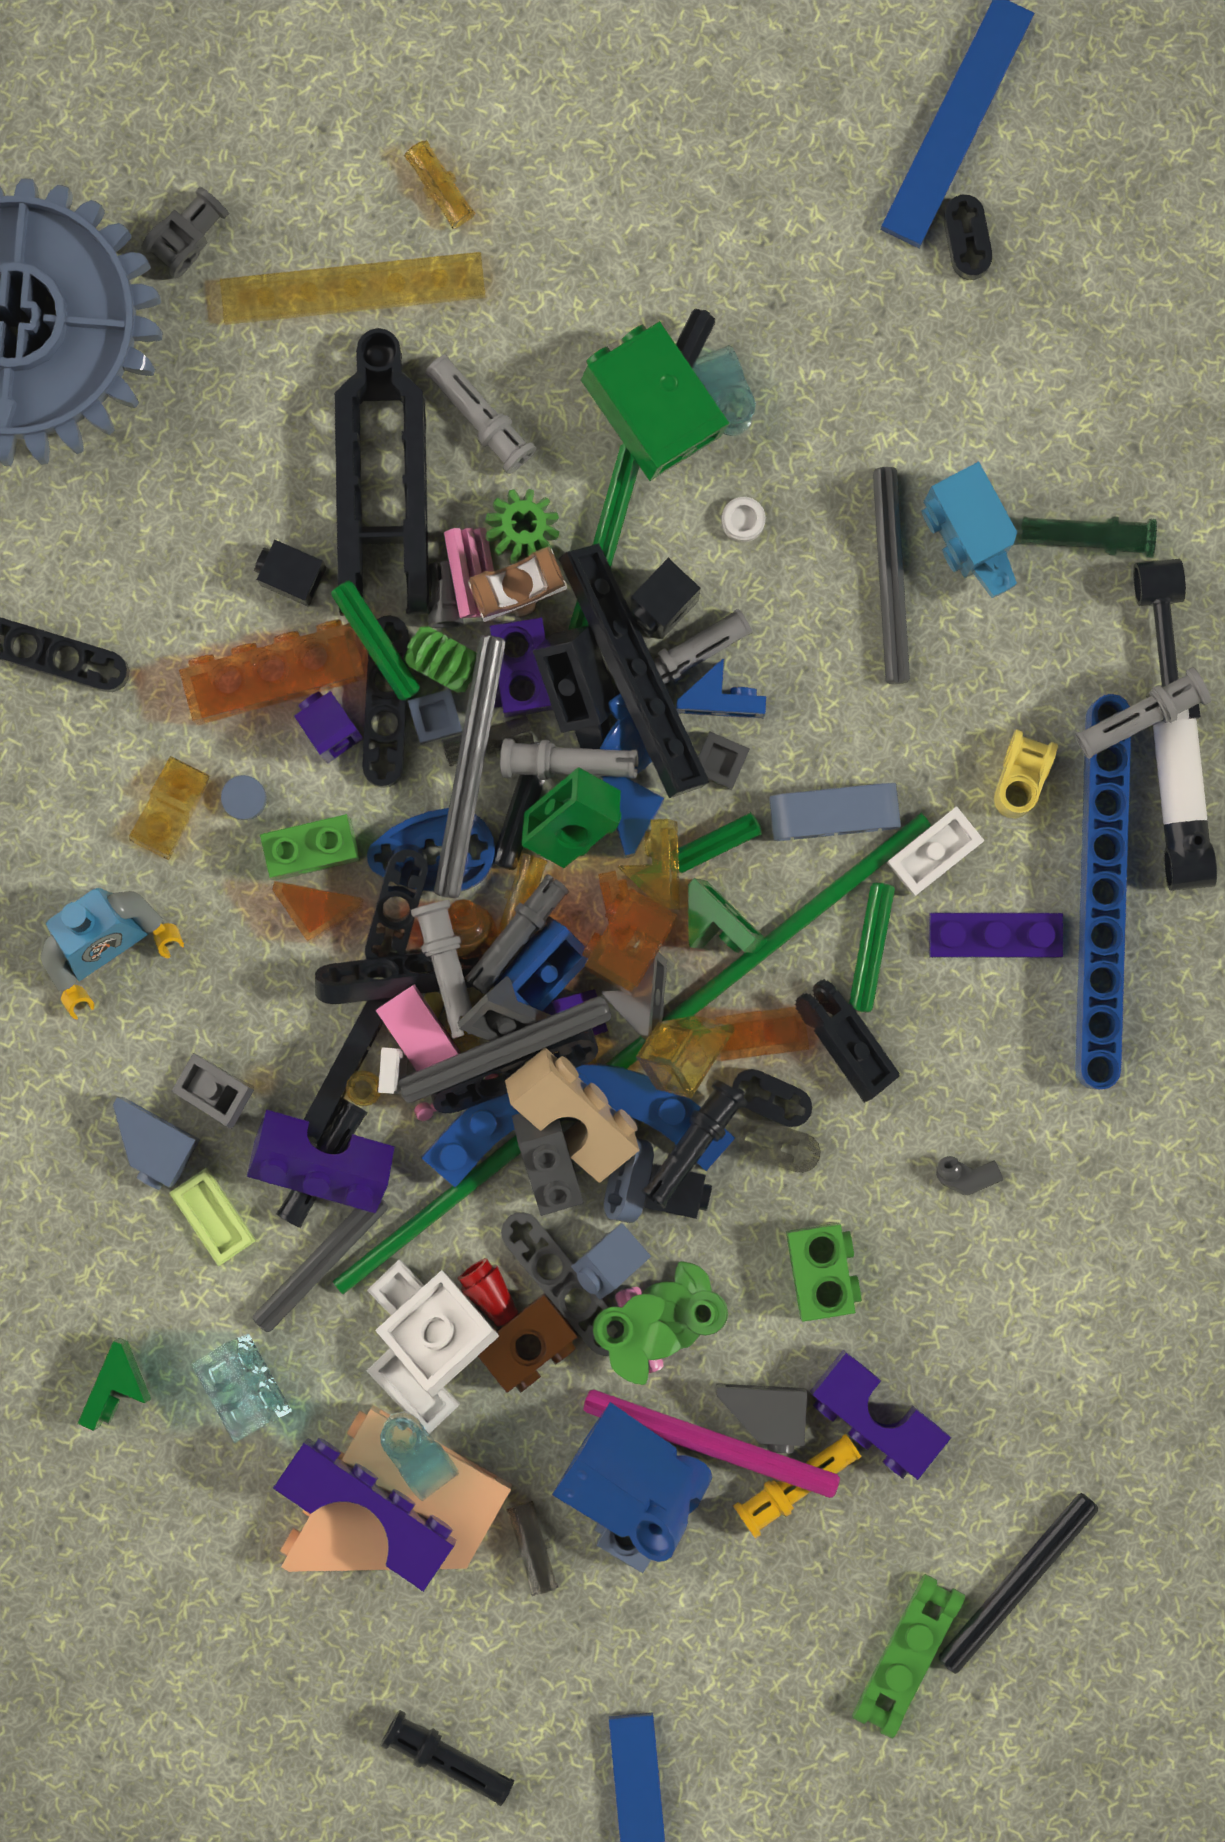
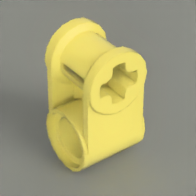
(1027, 767)

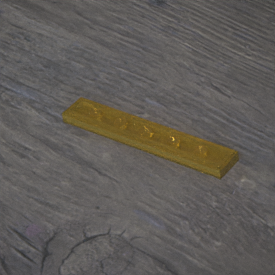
(352, 288)

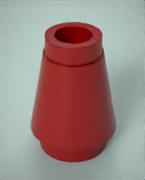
(488, 1291)

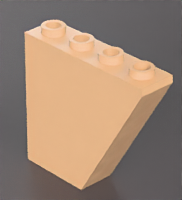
(353, 1538)

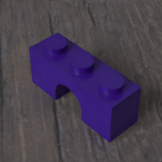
(289, 1160)
(908, 1443)

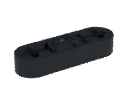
(393, 874)

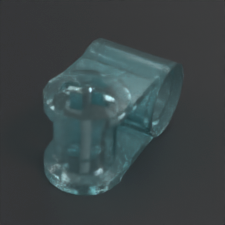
(726, 384)
(422, 1461)

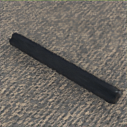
(1018, 1583)

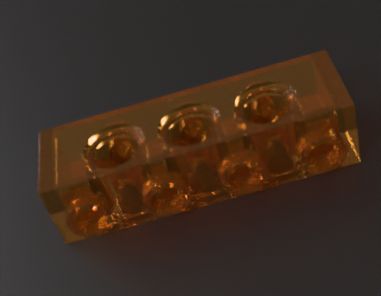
(204, 672)

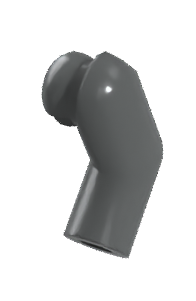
(965, 1179)

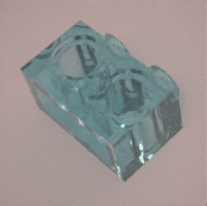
(241, 1387)

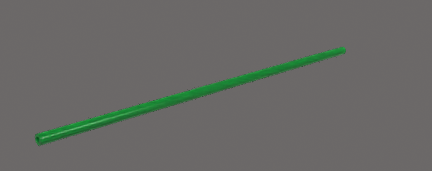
(627, 1056)

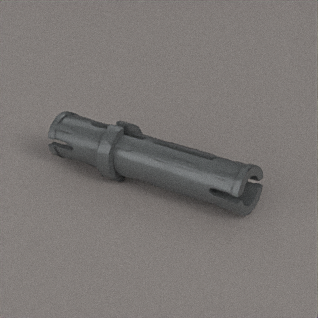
(517, 933)

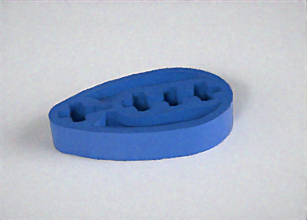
(432, 827)

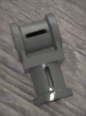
(184, 233)

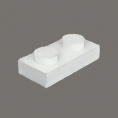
(935, 851)

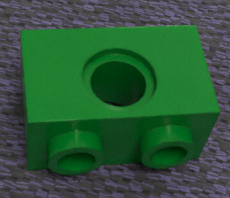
(571, 818)

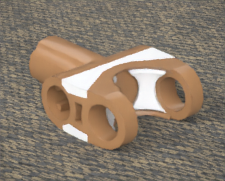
(518, 586)

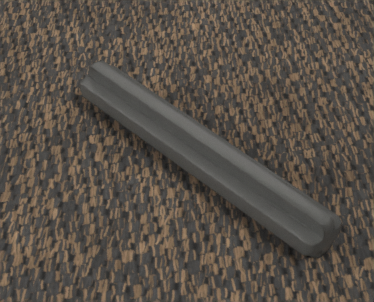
(316, 1266)

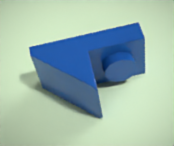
(707, 698)

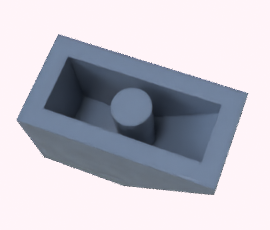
(153, 1144)

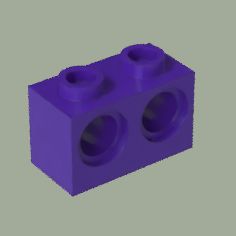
(521, 669)

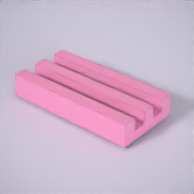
(478, 561)

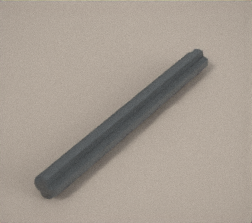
(469, 766)

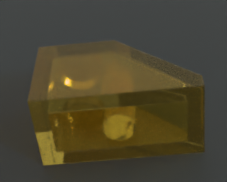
(683, 1052)

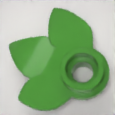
(683, 1300)
(642, 1339)

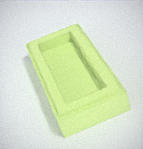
(212, 1216)

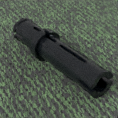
(333, 1141)

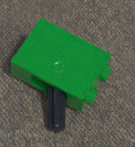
(655, 394)

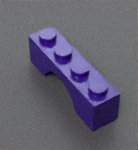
(414, 1543)

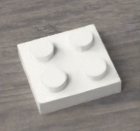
(437, 1333)

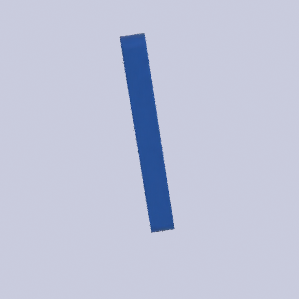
(1093, 913)

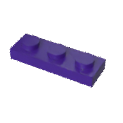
(995, 935)

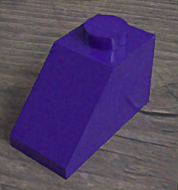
(327, 725)

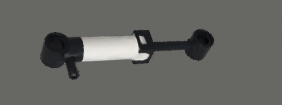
(1188, 850)

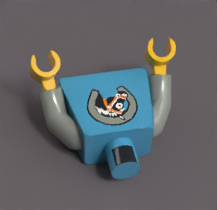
(94, 933)

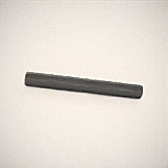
(891, 575)
(504, 1049)

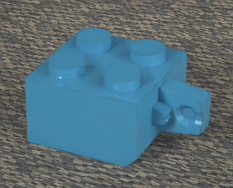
(973, 528)

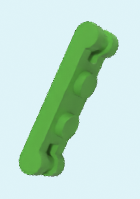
(908, 1656)

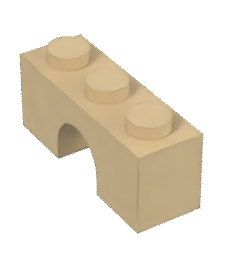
(552, 1089)

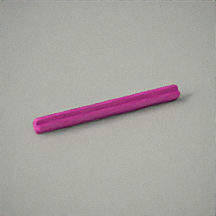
(721, 1446)

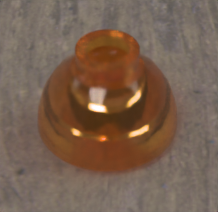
(473, 926)

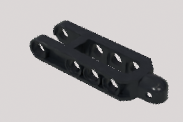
(381, 379)

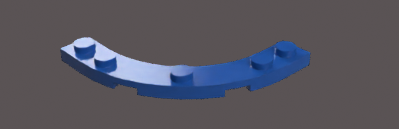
(485, 1124)

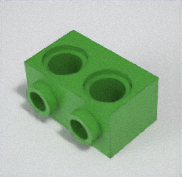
(810, 1273)

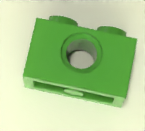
(310, 847)

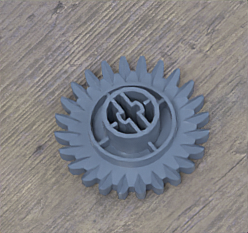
(73, 359)

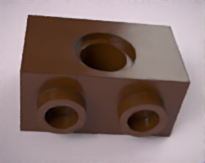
(541, 1320)

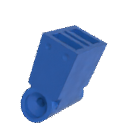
(634, 1483)

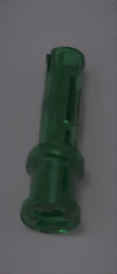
(1111, 535)

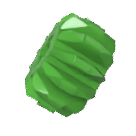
(519, 511)
(441, 659)

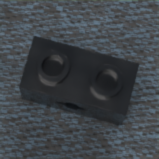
(664, 599)

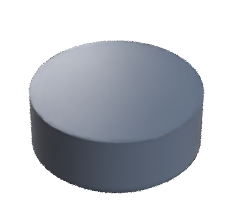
(243, 797)

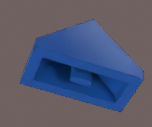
(636, 808)

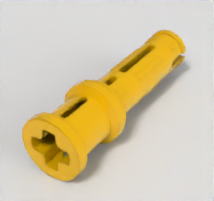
(844, 1454)

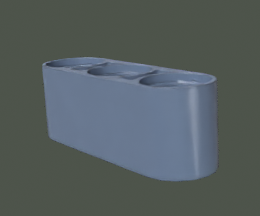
(835, 811)

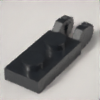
(847, 1040)

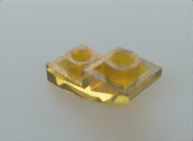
(169, 807)

